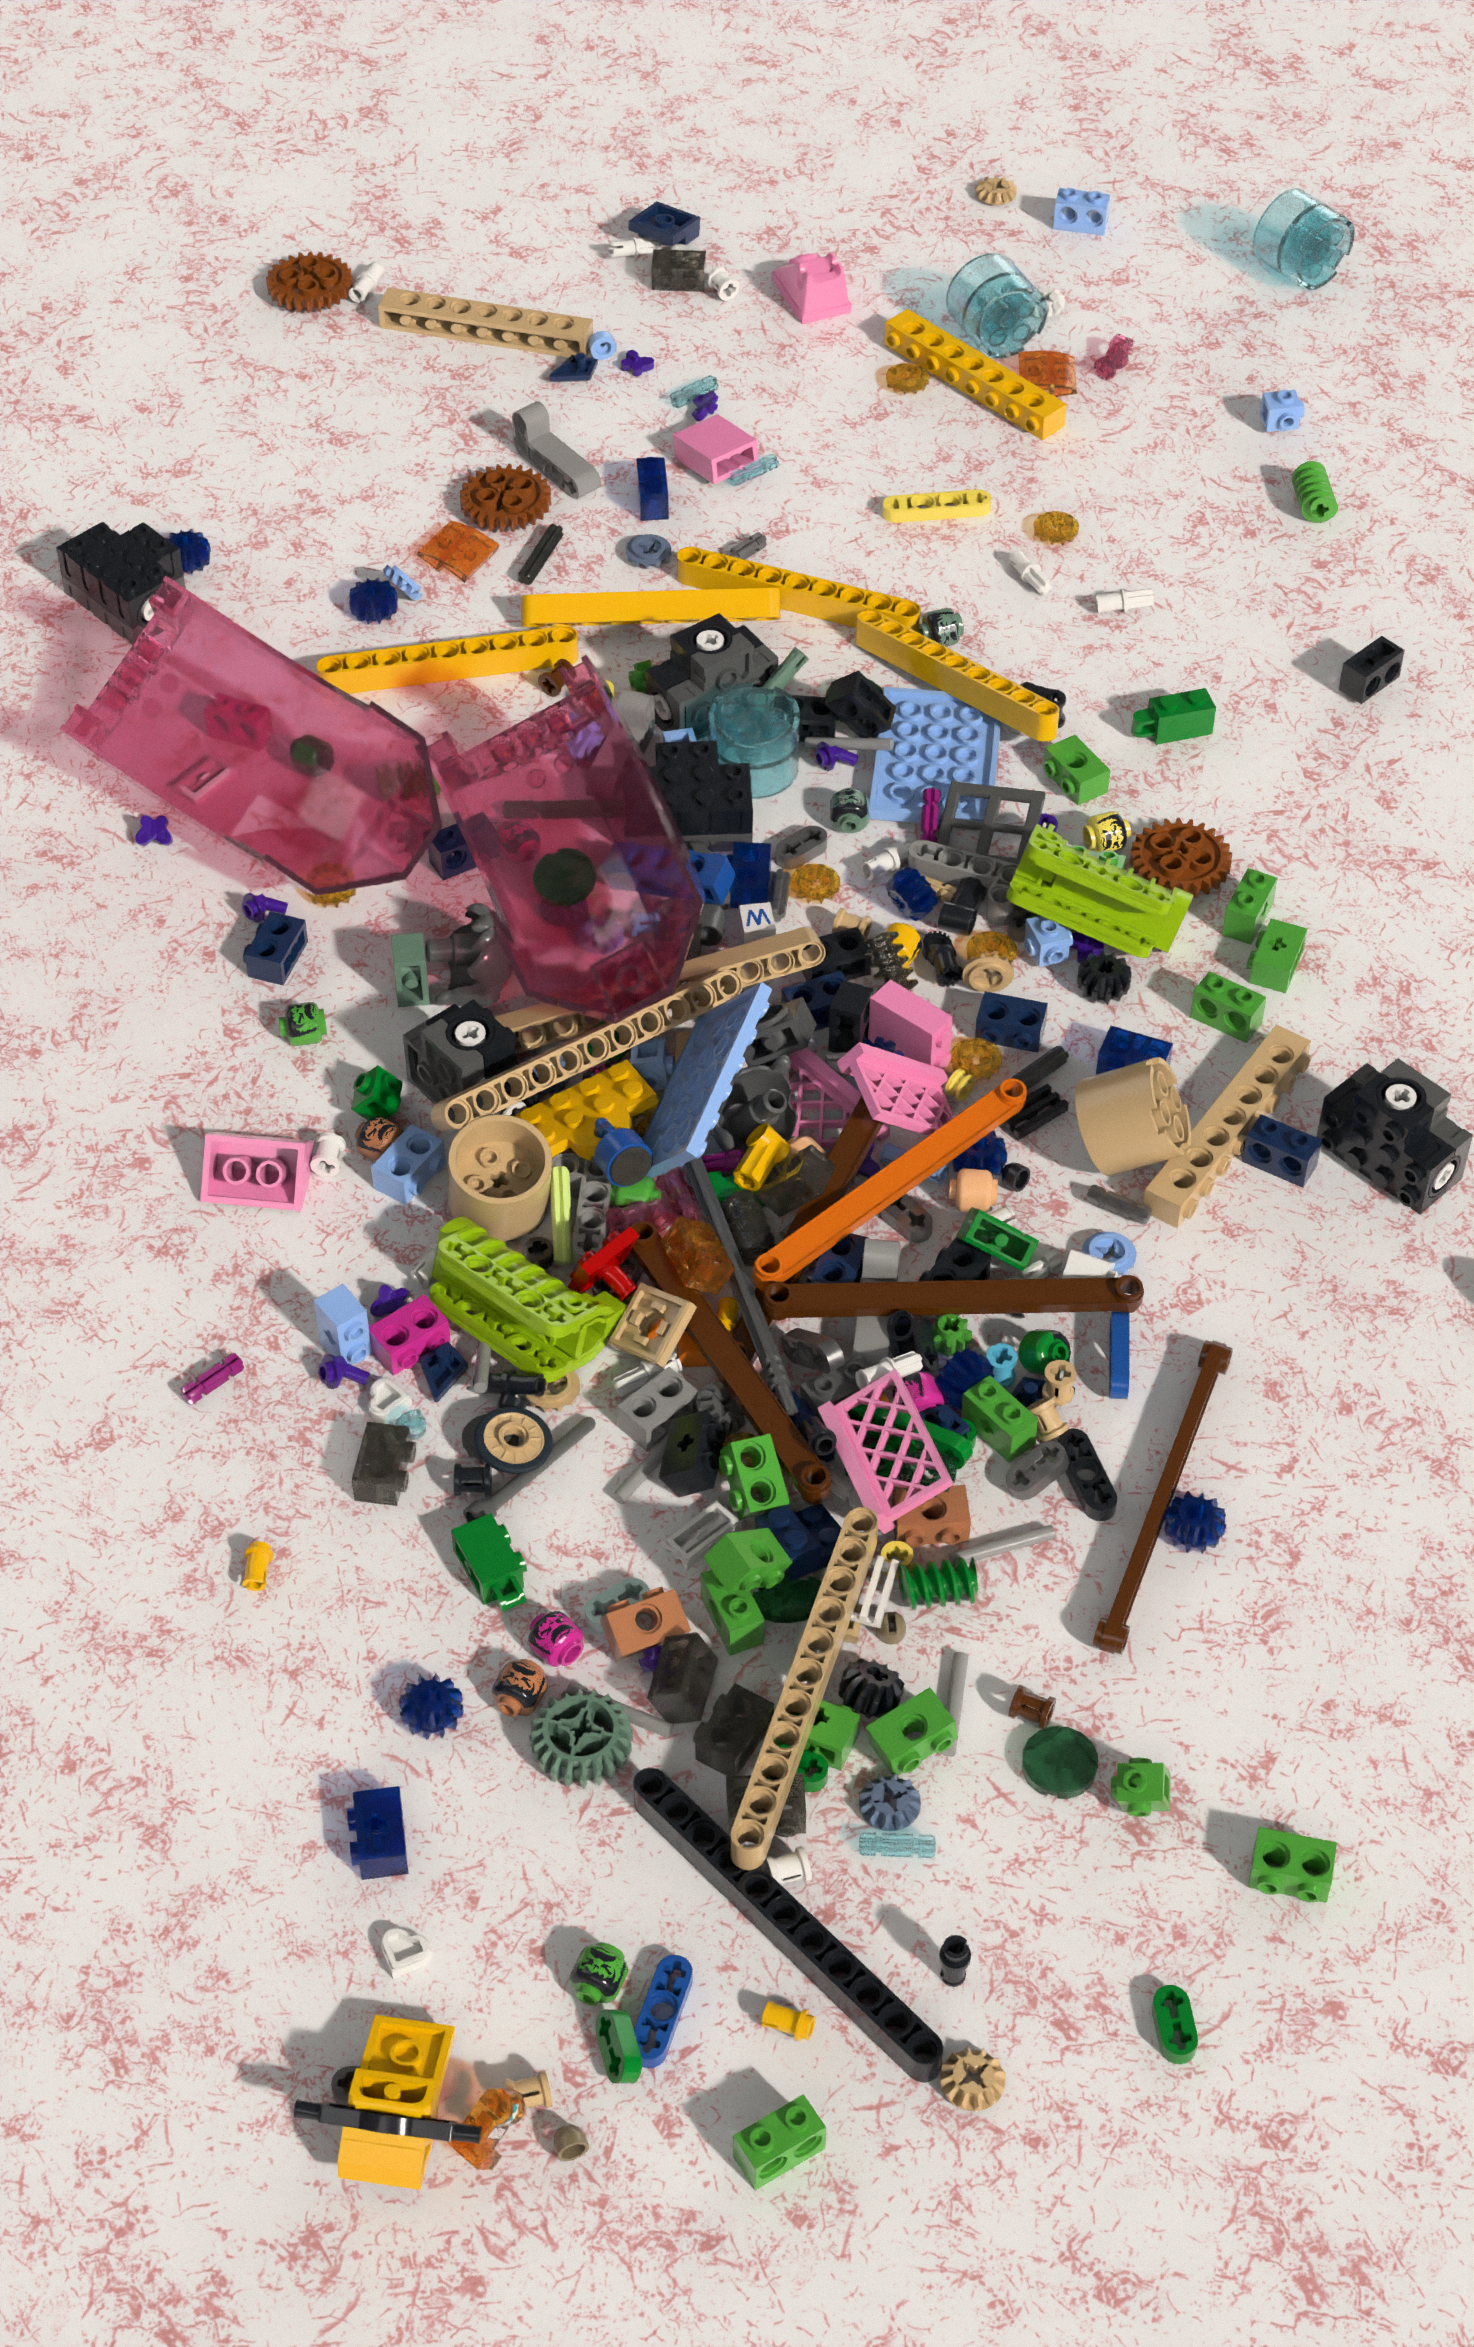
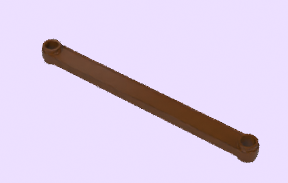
(847, 1156)
(953, 1297)
(736, 1371)
(1113, 1632)

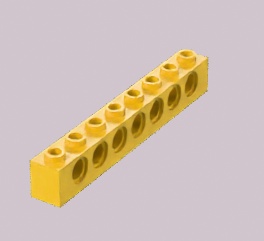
(975, 374)

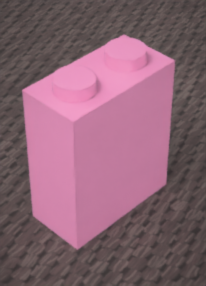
(714, 448)
(912, 1023)

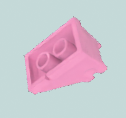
(813, 287)

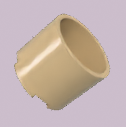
(1132, 1116)
(500, 1176)

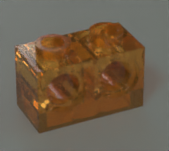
(697, 1255)

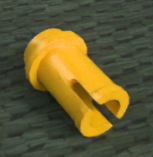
(728, 1312)
(258, 1558)
(788, 2020)

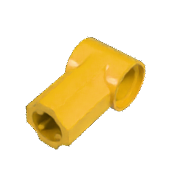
(764, 1151)

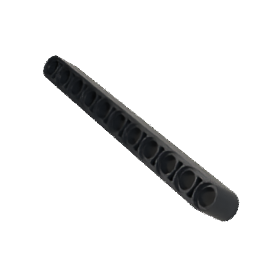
(789, 1937)

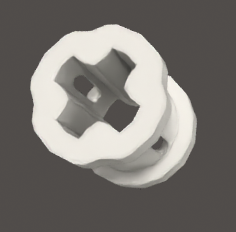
(719, 280)
(326, 1160)
(789, 1867)

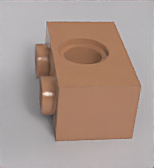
(949, 1524)
(627, 1638)

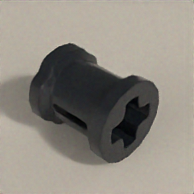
(472, 1479)

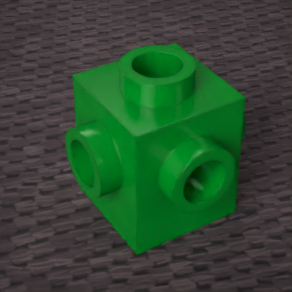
(376, 1094)

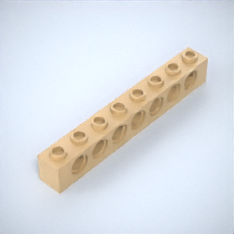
(484, 323)
(1225, 1125)

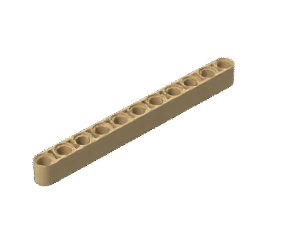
(759, 970)
(576, 1053)
(804, 1697)

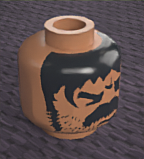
(376, 1137)
(519, 1688)

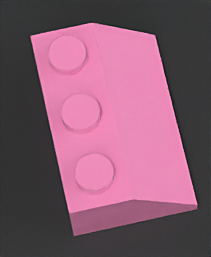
(255, 1170)

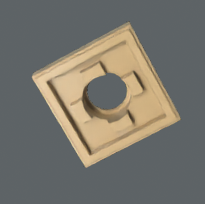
(644, 1308)

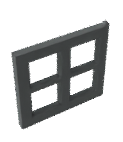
(988, 826)

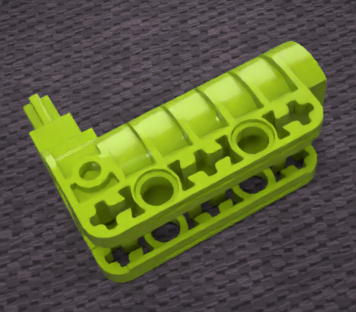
(1096, 896)
(518, 1303)

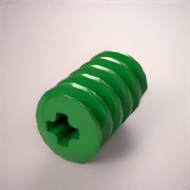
(938, 1583)

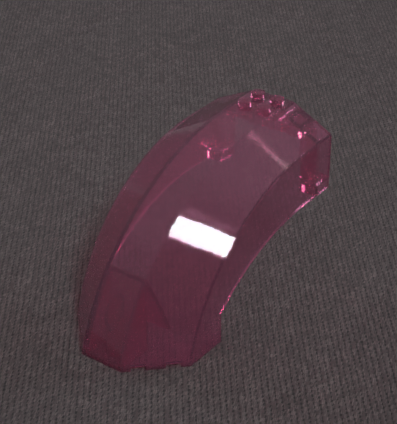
(262, 751)
(585, 786)

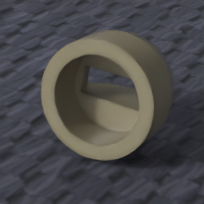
(891, 1637)
(570, 2142)

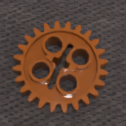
(309, 281)
(493, 504)
(1182, 856)

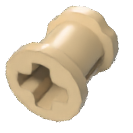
(846, 921)
(1053, 1381)
(1049, 1421)
(537, 2083)

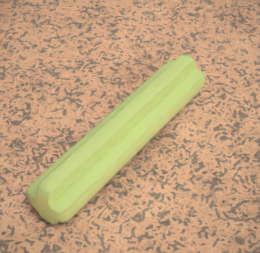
(561, 1215)

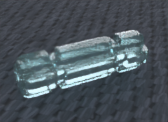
(688, 393)
(753, 470)
(897, 1845)

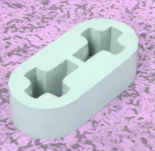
(611, 1596)

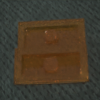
(1049, 371)
(458, 550)

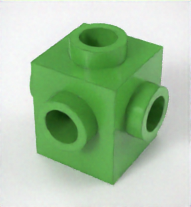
(1141, 1787)

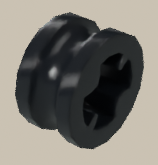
(539, 1244)

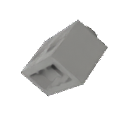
(649, 1410)

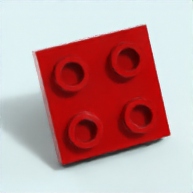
(605, 1265)

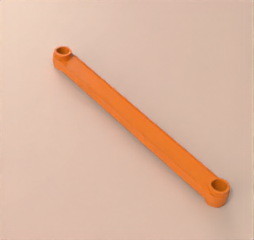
(889, 1184)

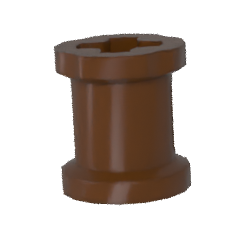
(552, 681)
(1024, 1699)

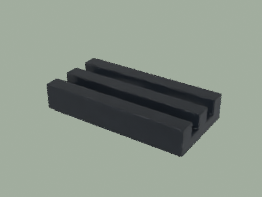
(1035, 1103)

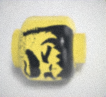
(1106, 832)

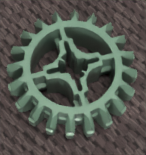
(596, 1750)

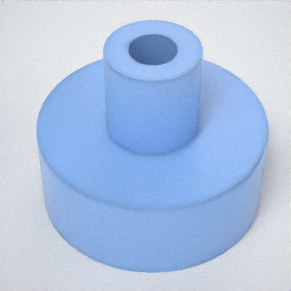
(602, 345)

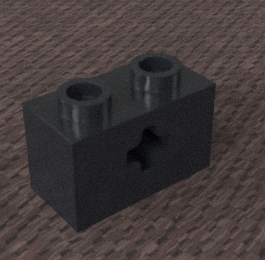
(692, 1453)

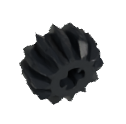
(1104, 977)
(870, 1688)

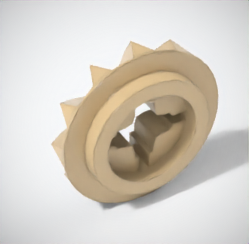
(1002, 193)
(977, 979)
(567, 1390)
(970, 2095)

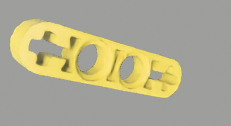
(904, 507)

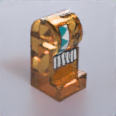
(495, 2113)

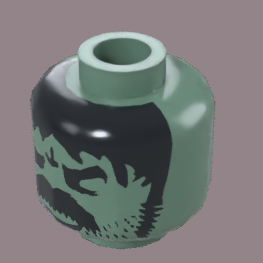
(942, 626)
(851, 809)

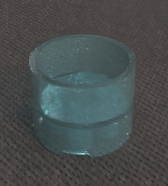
(1303, 238)
(996, 305)
(758, 729)

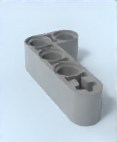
(550, 454)
(639, 714)
(955, 865)
(593, 1191)
(871, 1334)

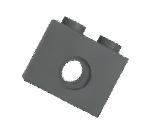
(781, 1031)

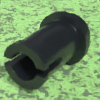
(821, 1439)

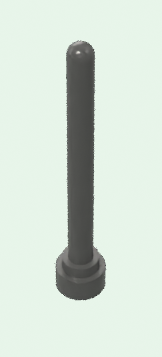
(481, 1508)

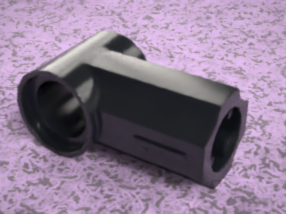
(961, 912)

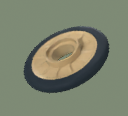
(513, 1459)

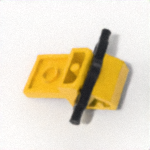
(394, 2104)

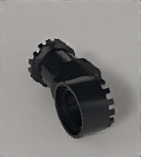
(942, 958)

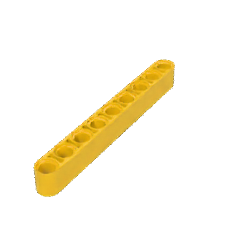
(798, 591)
(649, 607)
(449, 659)
(957, 675)

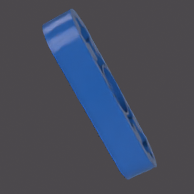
(1119, 1355)
(658, 1994)

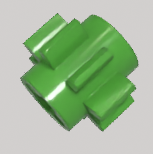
(637, 676)
(950, 1334)

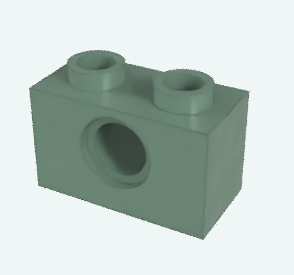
(410, 969)

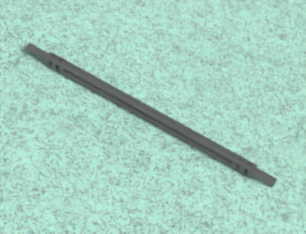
(742, 1287)

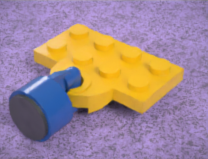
(597, 1122)

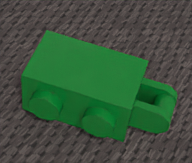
(1176, 717)
(490, 1562)

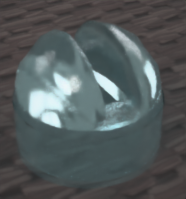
(414, 1420)

